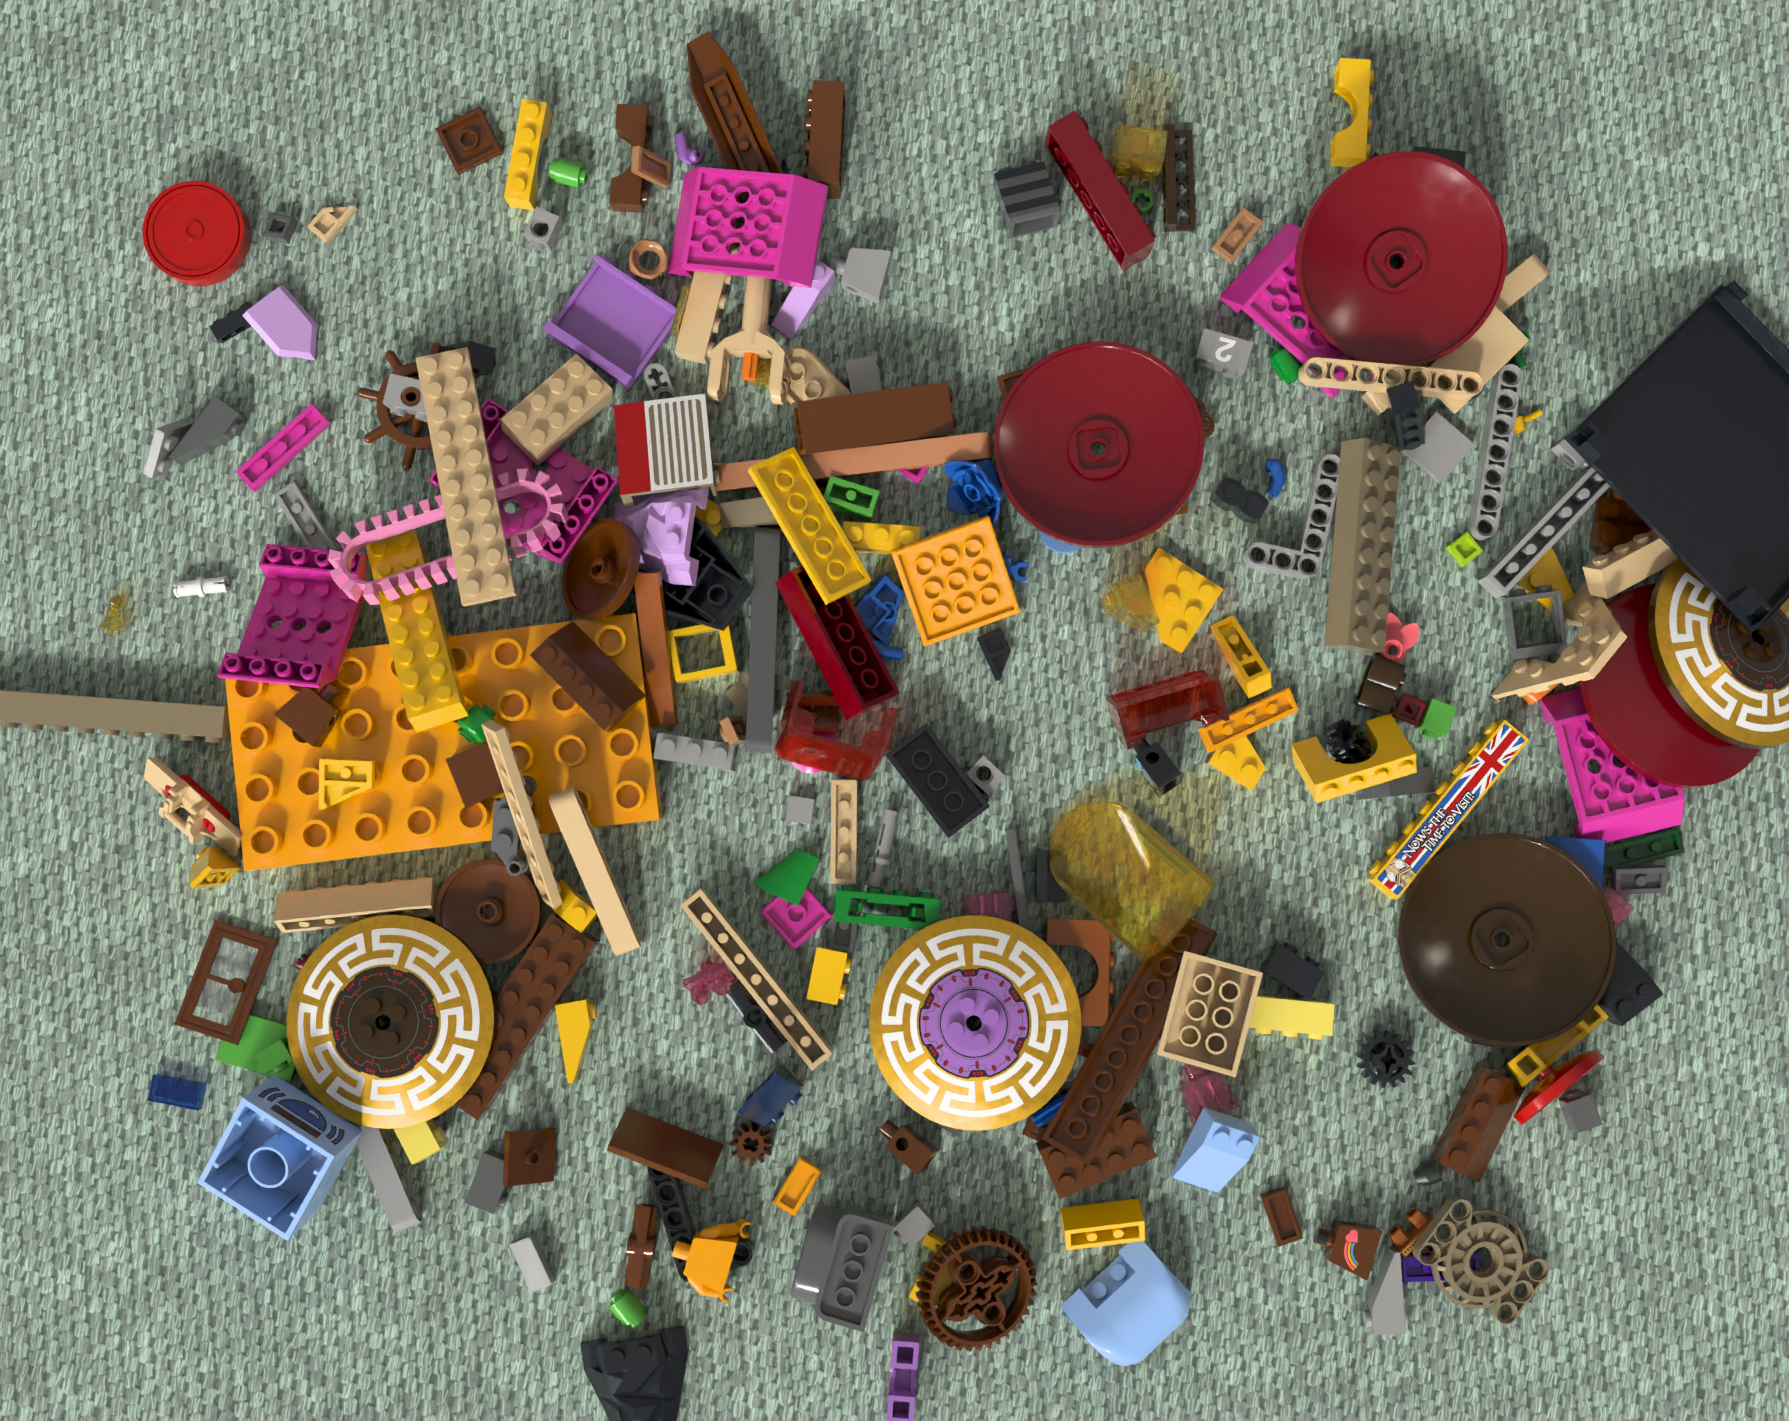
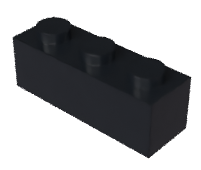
(231, 324)

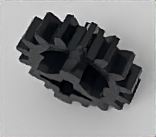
(1347, 743)
(1385, 1069)

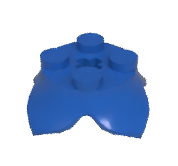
(974, 488)

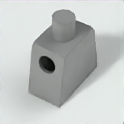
(863, 272)

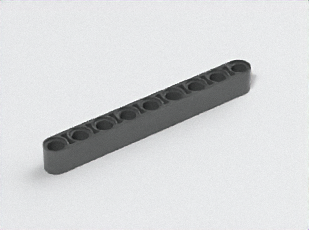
(762, 640)

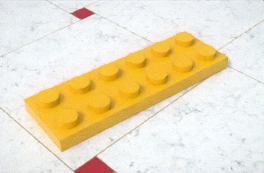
(809, 525)

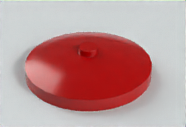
(1555, 1082)

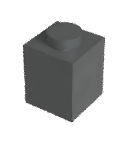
(1580, 1111)

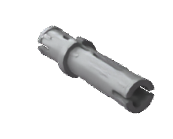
(882, 850)

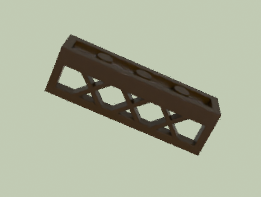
(1170, 177)

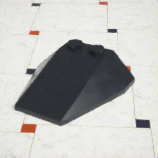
(718, 588)

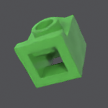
(274, 1057)

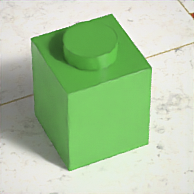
(1436, 719)

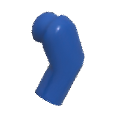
(1278, 474)

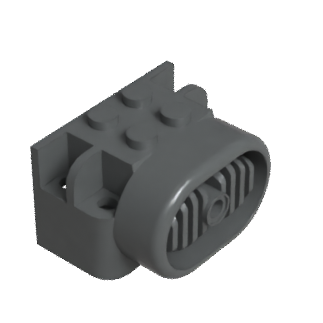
(842, 1263)

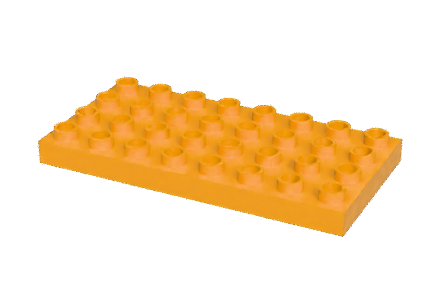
(414, 791)

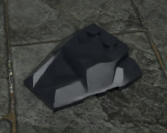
(638, 1375)

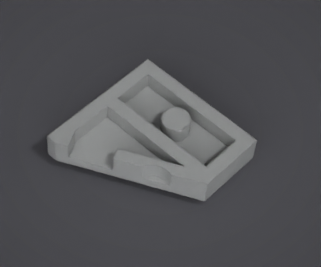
(162, 445)

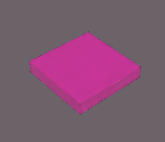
(796, 922)

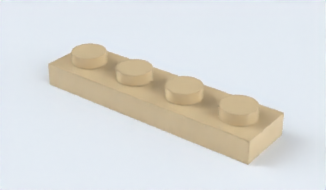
(843, 832)

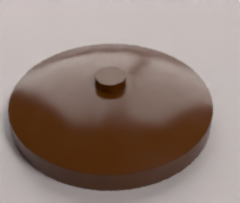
(601, 569)
(490, 909)

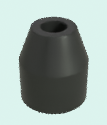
(1427, 1174)

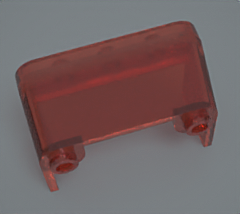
(1166, 703)
(800, 746)

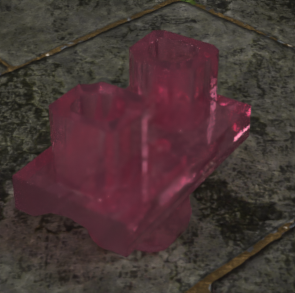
(710, 978)

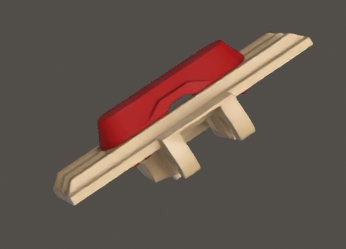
(207, 814)

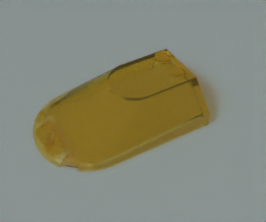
(1126, 875)

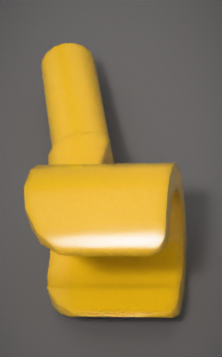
(1521, 420)

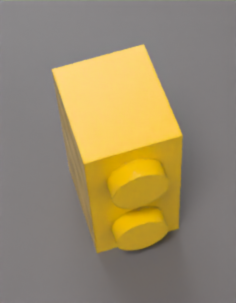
(828, 975)

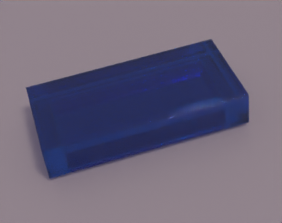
(177, 1092)

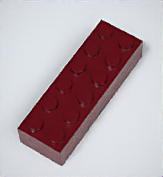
(1099, 190)
(838, 645)

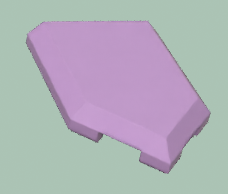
(284, 325)

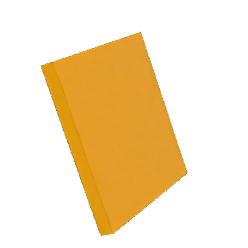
(955, 580)

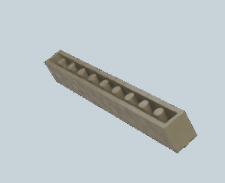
(114, 716)

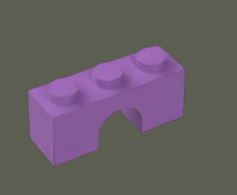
(903, 1377)

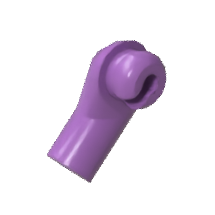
(685, 153)

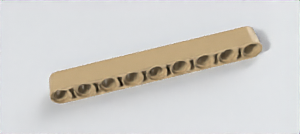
(1515, 286)

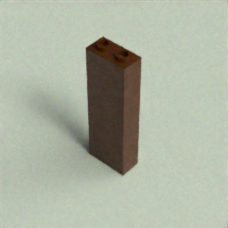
(873, 418)

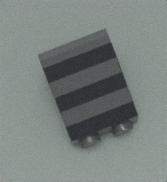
(1026, 199)

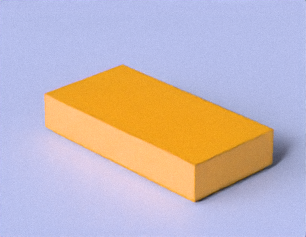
(797, 1186)

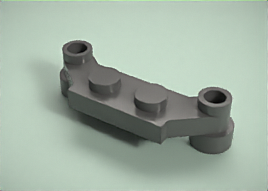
(505, 834)

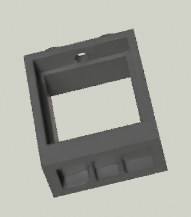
(1542, 648)

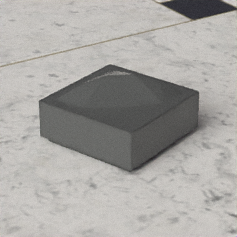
(280, 228)

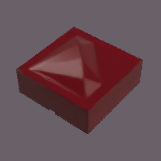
(1409, 709)

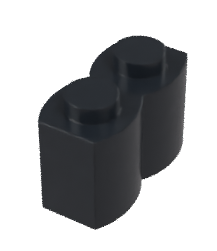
(1244, 503)

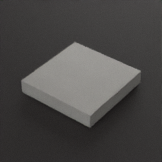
(1442, 448)

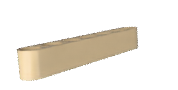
(1402, 374)
(594, 870)

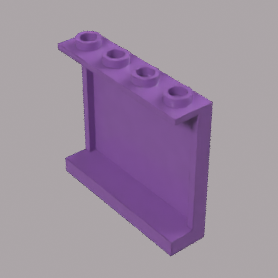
(614, 322)

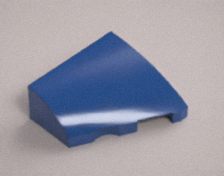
(879, 607)

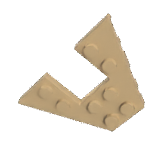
(1580, 660)

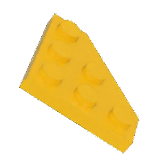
(1179, 598)

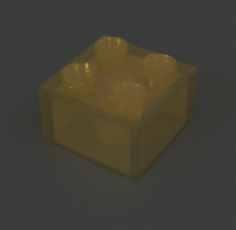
(1138, 151)

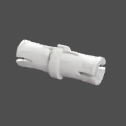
(201, 586)

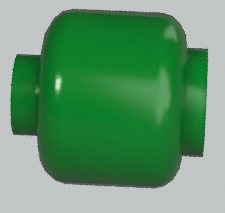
(470, 726)

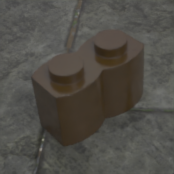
(1380, 685)

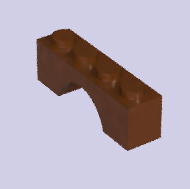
(628, 189)

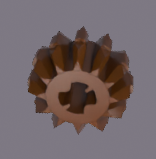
(751, 1152)

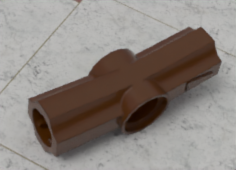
(641, 1246)

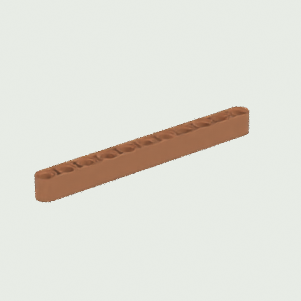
(871, 459)

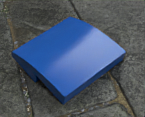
(1586, 851)

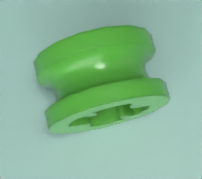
(1147, 196)

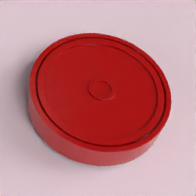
(196, 233)

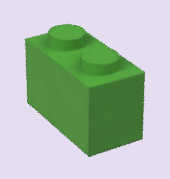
(851, 498)

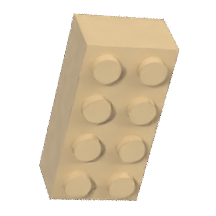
(556, 409)

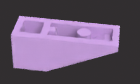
(803, 301)

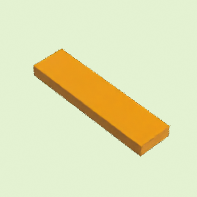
(1248, 719)

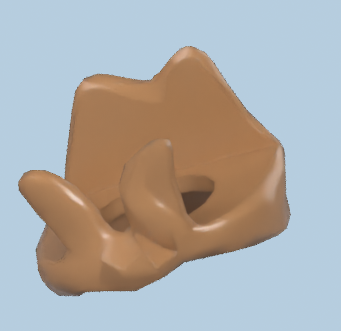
(634, 257)

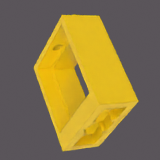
(727, 647)

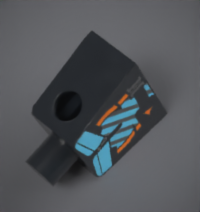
(1161, 775)

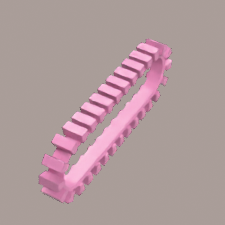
(354, 587)

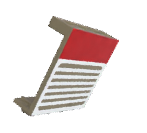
(665, 446)

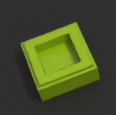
(1464, 549)

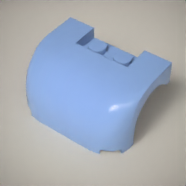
(1130, 1305)

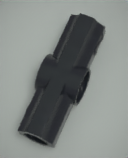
(766, 1029)

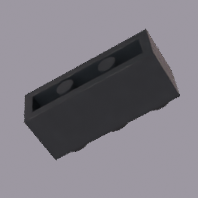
(1406, 416)

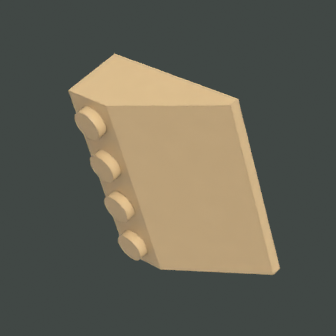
(1209, 1013)

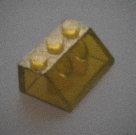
(1130, 604)

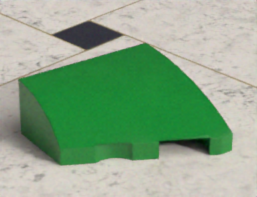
(790, 876)

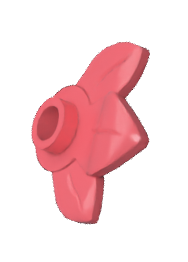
(1399, 637)

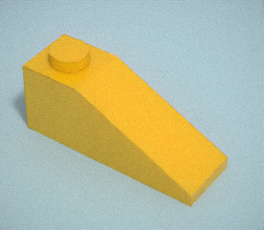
(1242, 657)
(212, 868)
(575, 1028)

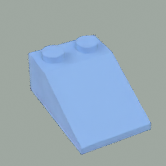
(1215, 1150)

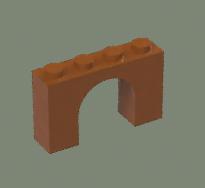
(1096, 940)

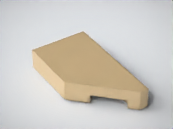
(331, 221)

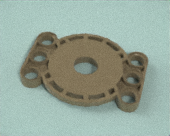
(1507, 1264)

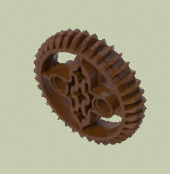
(976, 1301)

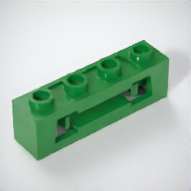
(842, 905)

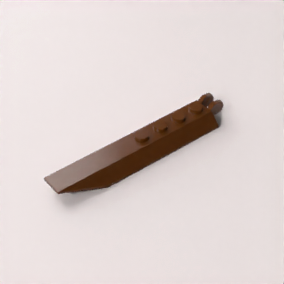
(728, 110)

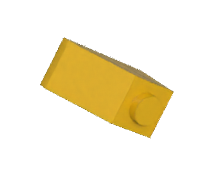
(575, 908)

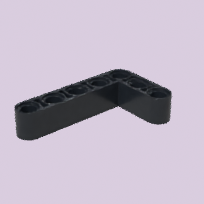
(684, 1227)

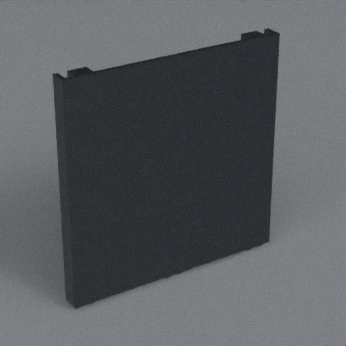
(1705, 451)

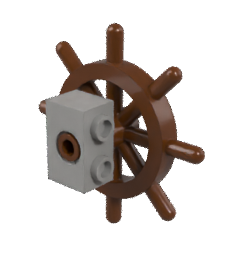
(404, 398)

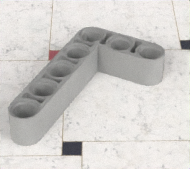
(1309, 528)

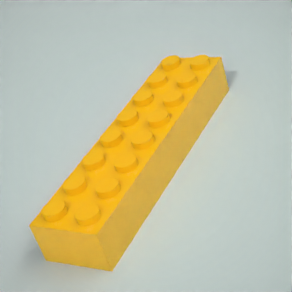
(417, 637)

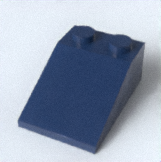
(772, 1096)

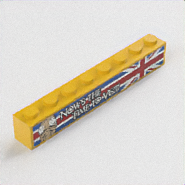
(1447, 809)

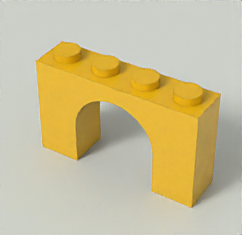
(1332, 779)

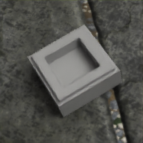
(800, 810)

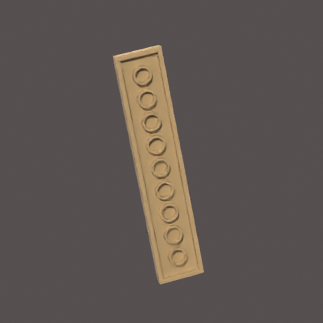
(465, 477)

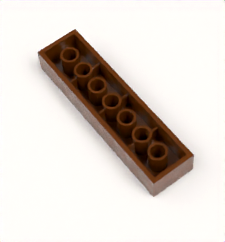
(528, 1003)

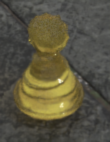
(112, 621)

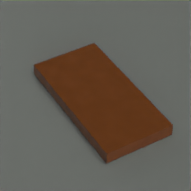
(665, 1147)

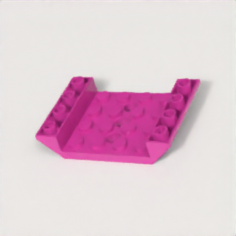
(778, 230)
(1271, 298)
(580, 485)
(296, 592)
(1614, 799)

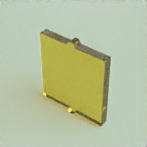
(676, 325)

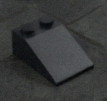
(1628, 989)

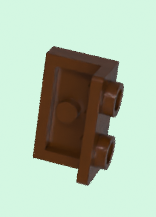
(823, 708)

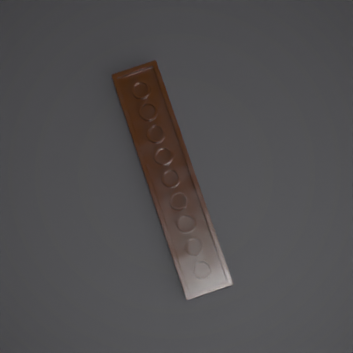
(1122, 1048)

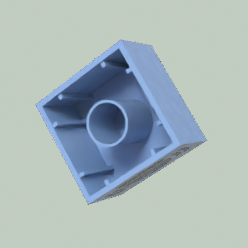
(279, 1156)

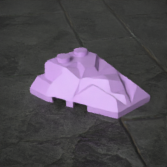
(665, 531)

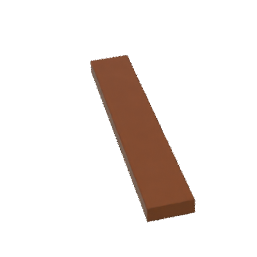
(656, 649)

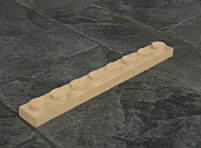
(520, 806)

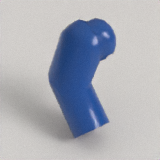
(888, 652)

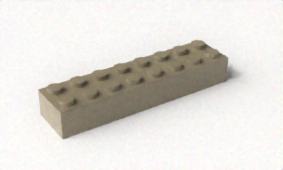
(1362, 546)

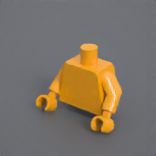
(711, 1257)

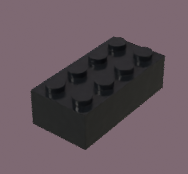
(937, 780)

